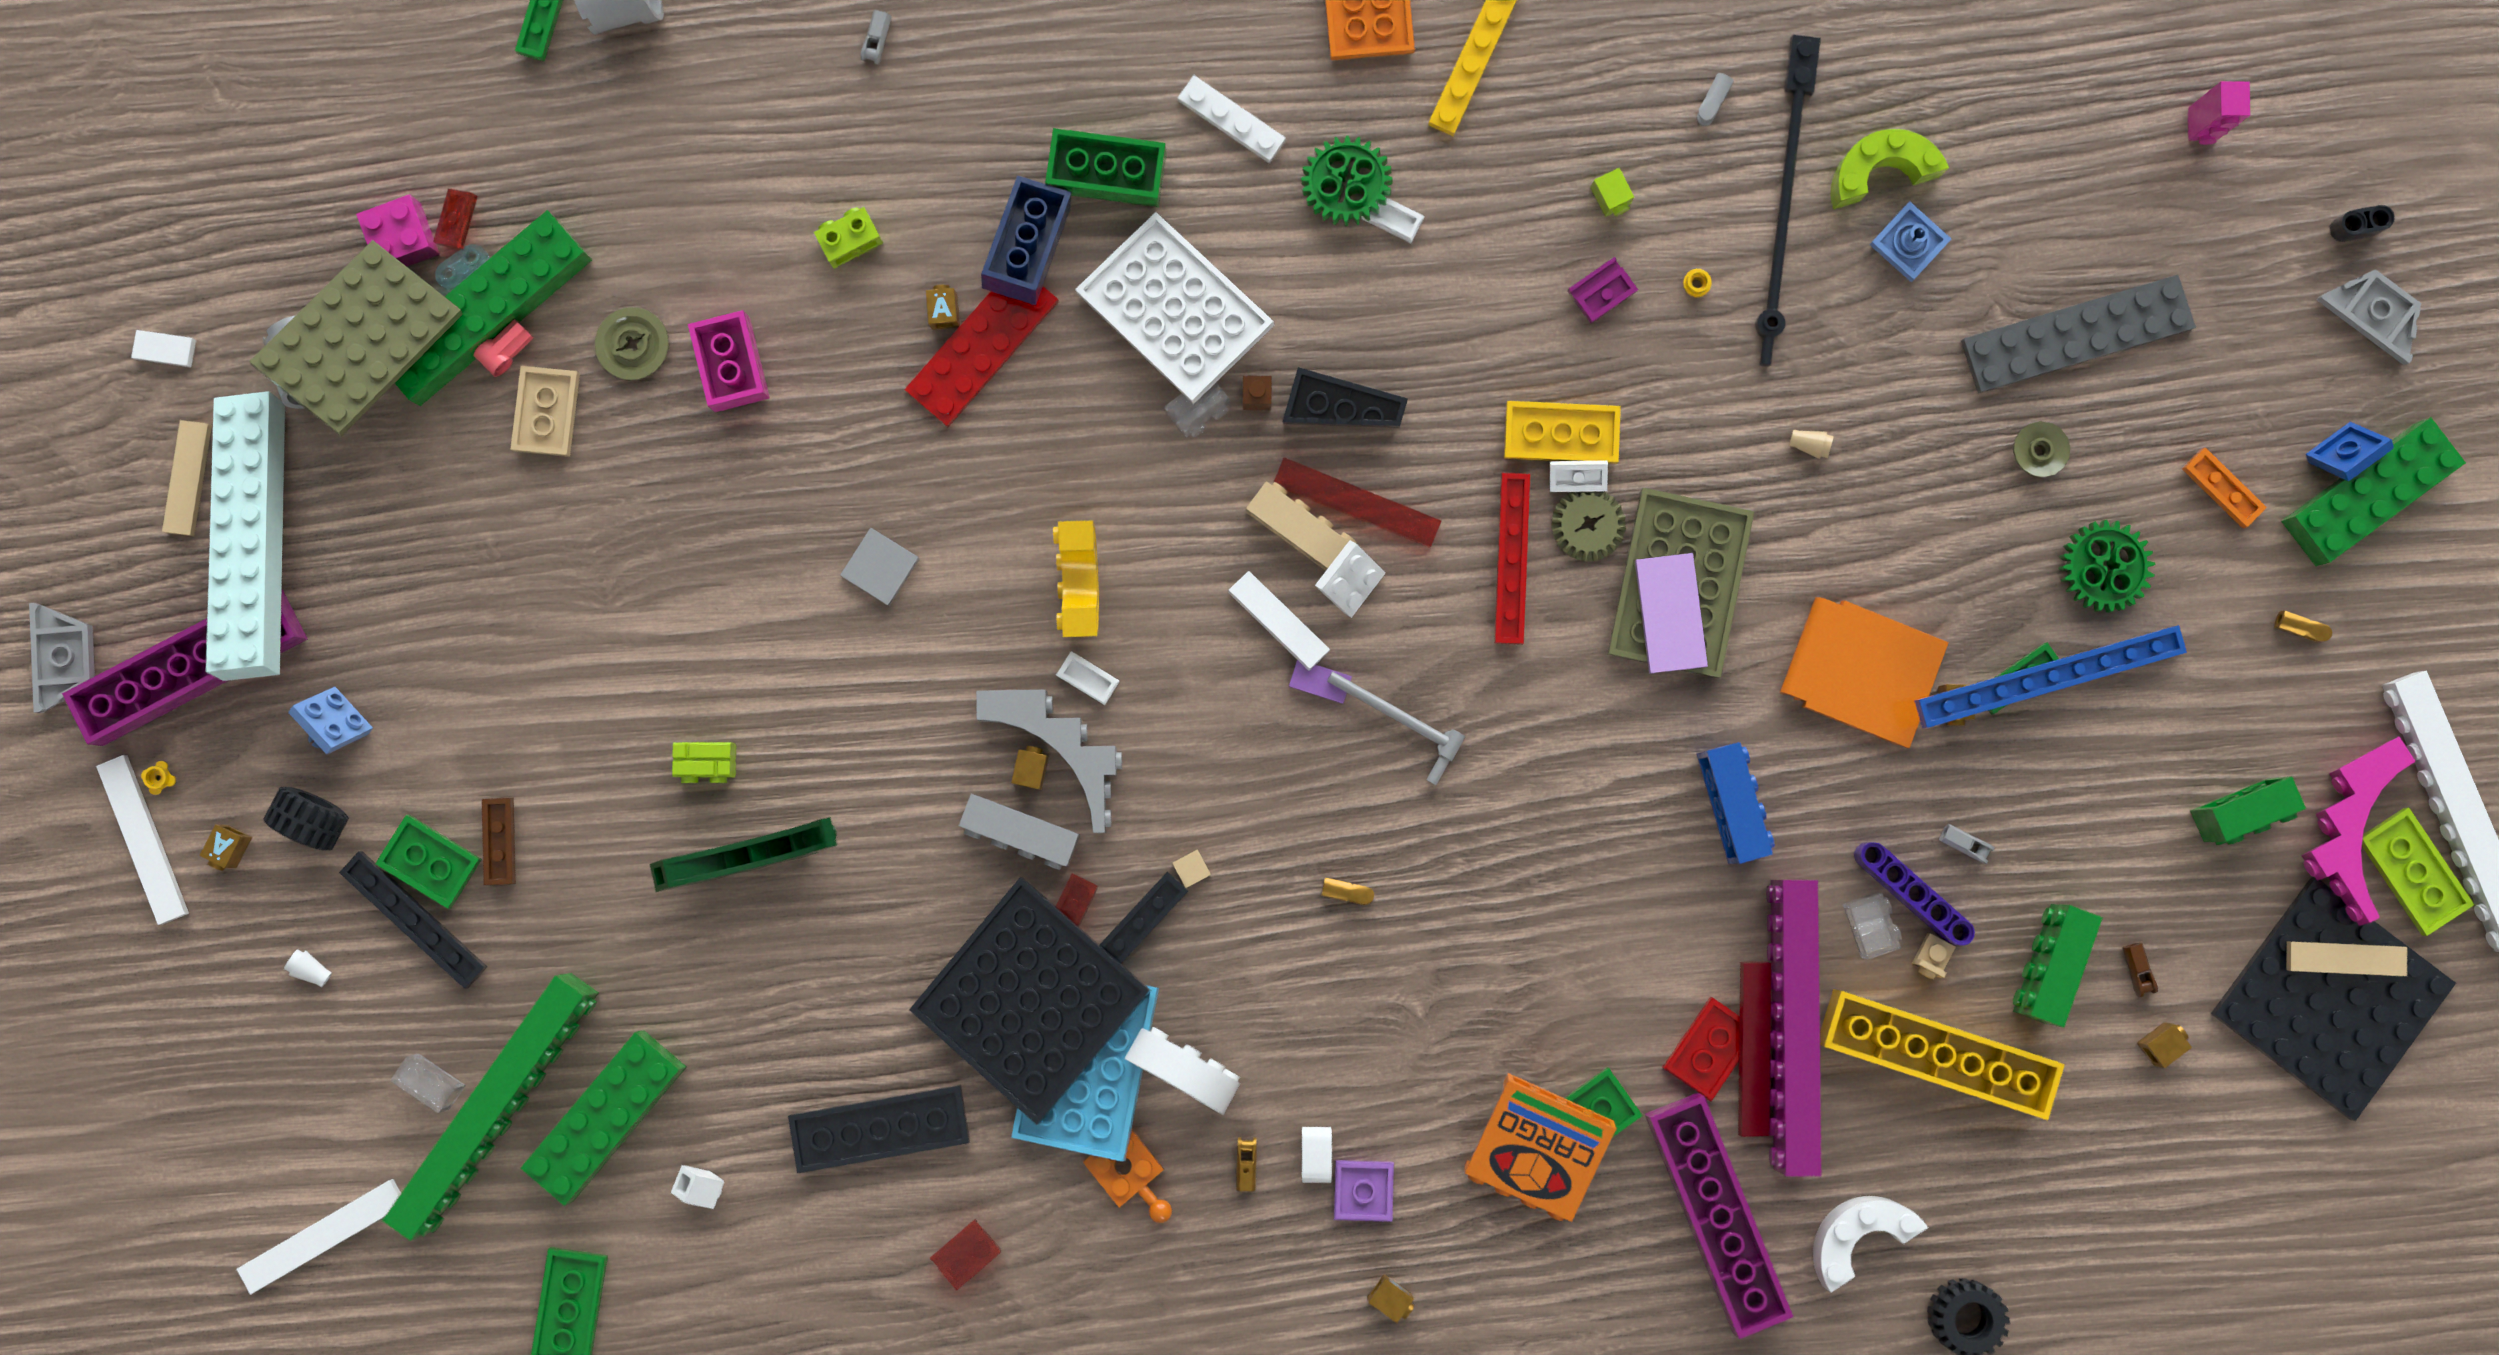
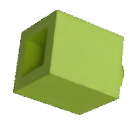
(1612, 193)

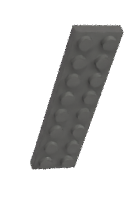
(2078, 334)

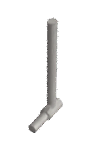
(1447, 743)

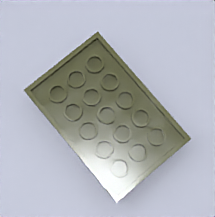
(356, 338)
(1719, 542)

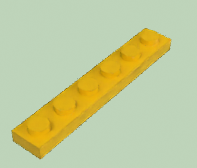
(1471, 65)

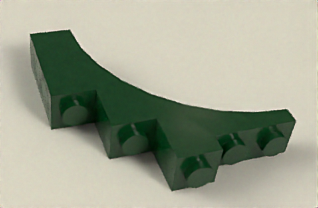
(744, 855)

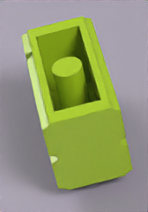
(704, 760)

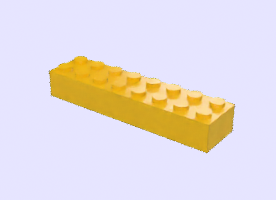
(1940, 1054)

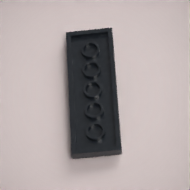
(879, 1129)

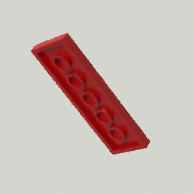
(976, 353)

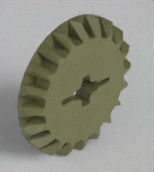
(614, 336)
(1586, 544)

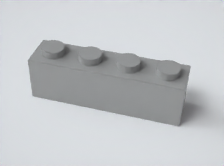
(1019, 830)

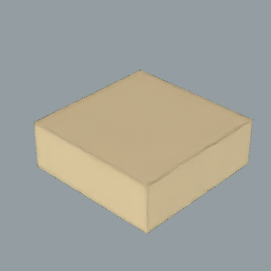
(1191, 868)

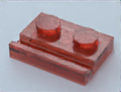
(965, 1254)

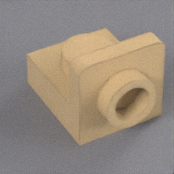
(1933, 956)

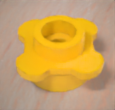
(149, 777)

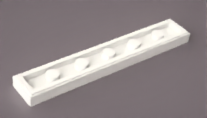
(142, 840)
(319, 1237)

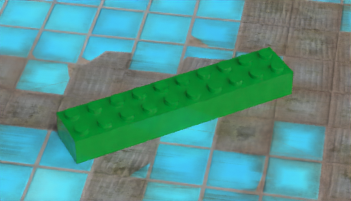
(491, 1107)

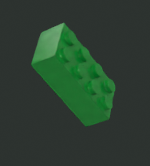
(1106, 167)
(2056, 964)

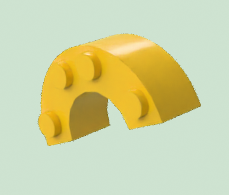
(1079, 578)

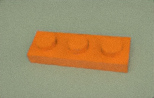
(2224, 488)

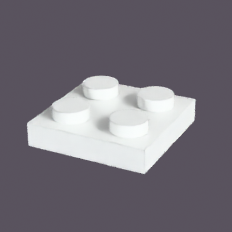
(1350, 579)

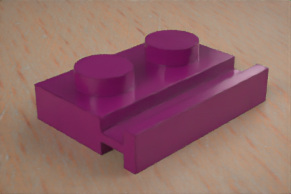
(1602, 290)

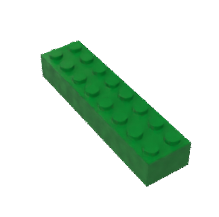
(493, 296)

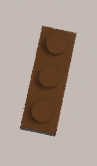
(498, 841)

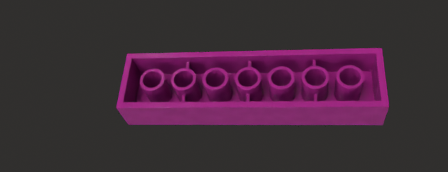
(155, 682)
(1718, 1215)

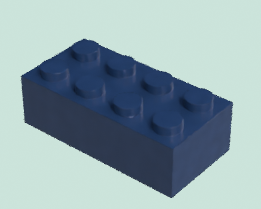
(1026, 240)

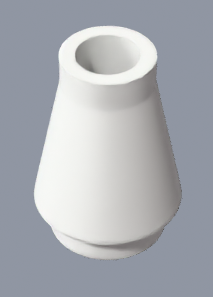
(307, 968)

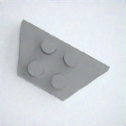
(2378, 312)
(59, 655)

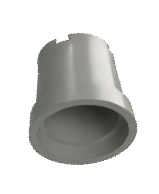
(618, 13)

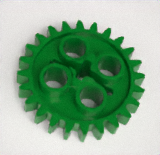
(1321, 175)
(2131, 572)

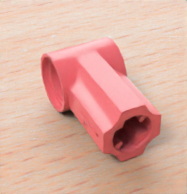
(498, 352)

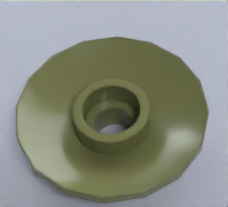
(2051, 441)

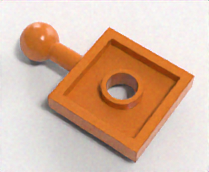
(1124, 1186)

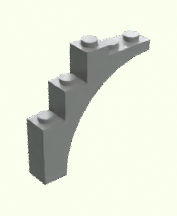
(1090, 763)

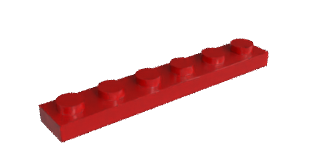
(1512, 558)

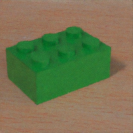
(2248, 810)

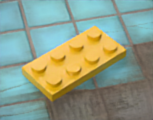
(1562, 432)

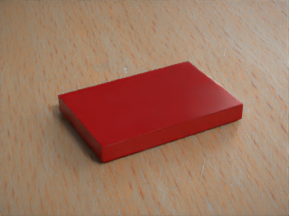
(1707, 1050)

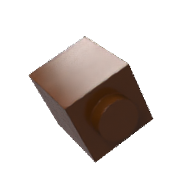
(1257, 392)

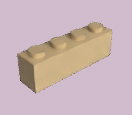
(1296, 525)

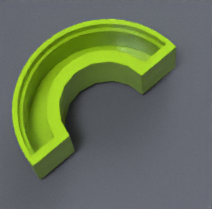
(1888, 147)

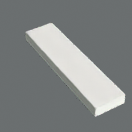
(1278, 620)

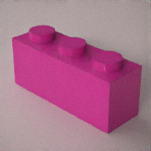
(2218, 111)

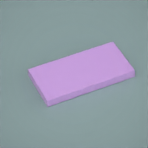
(1671, 613)

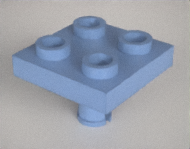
(1910, 241)
(330, 720)

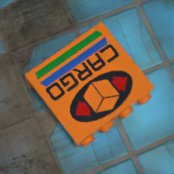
(1540, 1148)

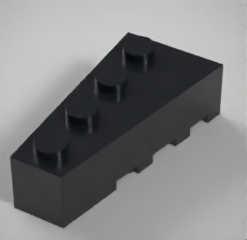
(1337, 402)

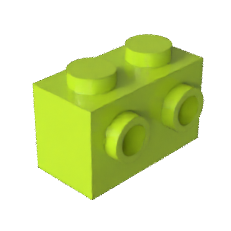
(848, 236)

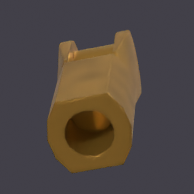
(2302, 627)
(1347, 892)
(1246, 1168)

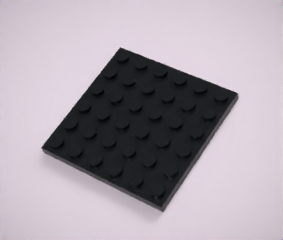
(1029, 1000)
(2331, 1028)

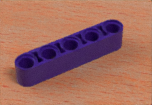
(1927, 896)

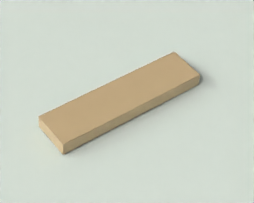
(187, 478)
(2346, 958)

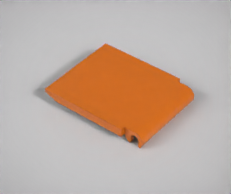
(1863, 669)

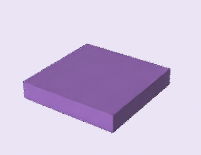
(1363, 1190)

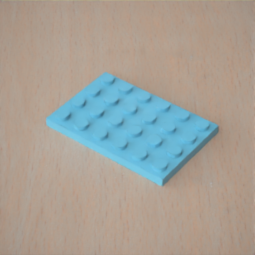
(1101, 1103)

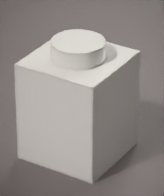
(697, 1187)

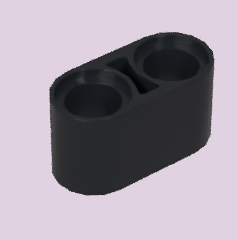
(2362, 223)

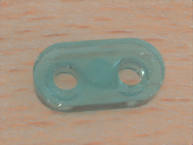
(460, 265)

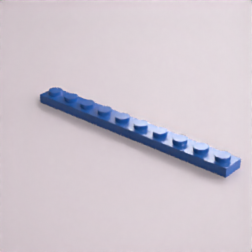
(2050, 676)

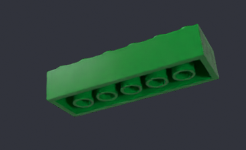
(2357, 507)
(603, 1117)

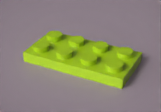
(2415, 872)

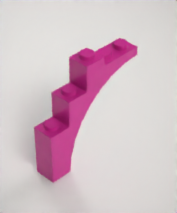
(2345, 822)

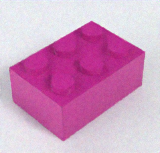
(728, 361)

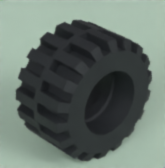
(306, 818)
(1992, 1320)

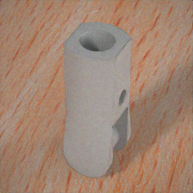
(876, 34)
(1714, 99)
(1963, 842)

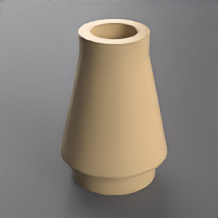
(1812, 442)

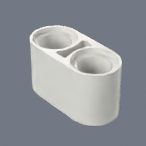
(1316, 1155)

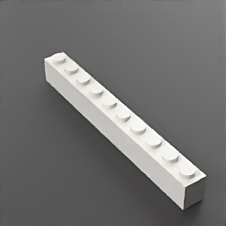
(2450, 792)

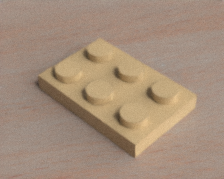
(545, 411)

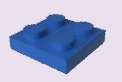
(2349, 451)

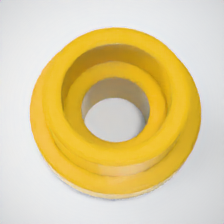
(1700, 275)

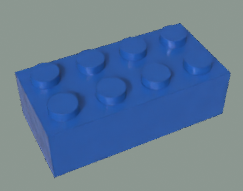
(1735, 803)

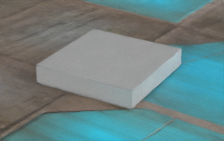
(880, 566)

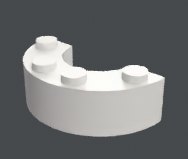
(1184, 1069)
(1848, 1224)

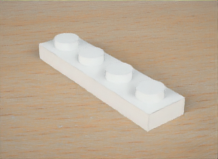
(1231, 119)

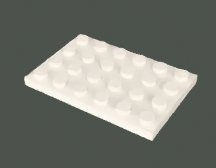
(1174, 307)

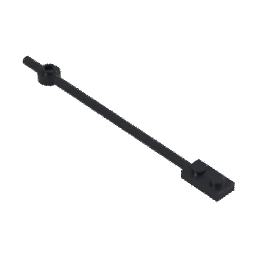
(1800, 81)

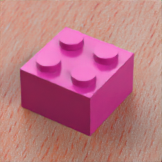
(400, 230)

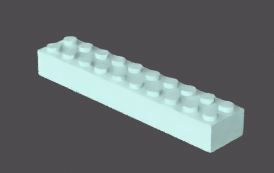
(246, 537)

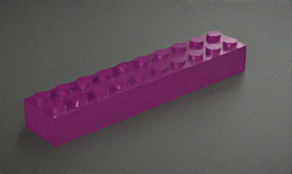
(1795, 1027)

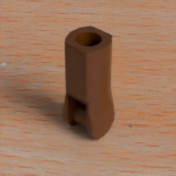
(2137, 965)

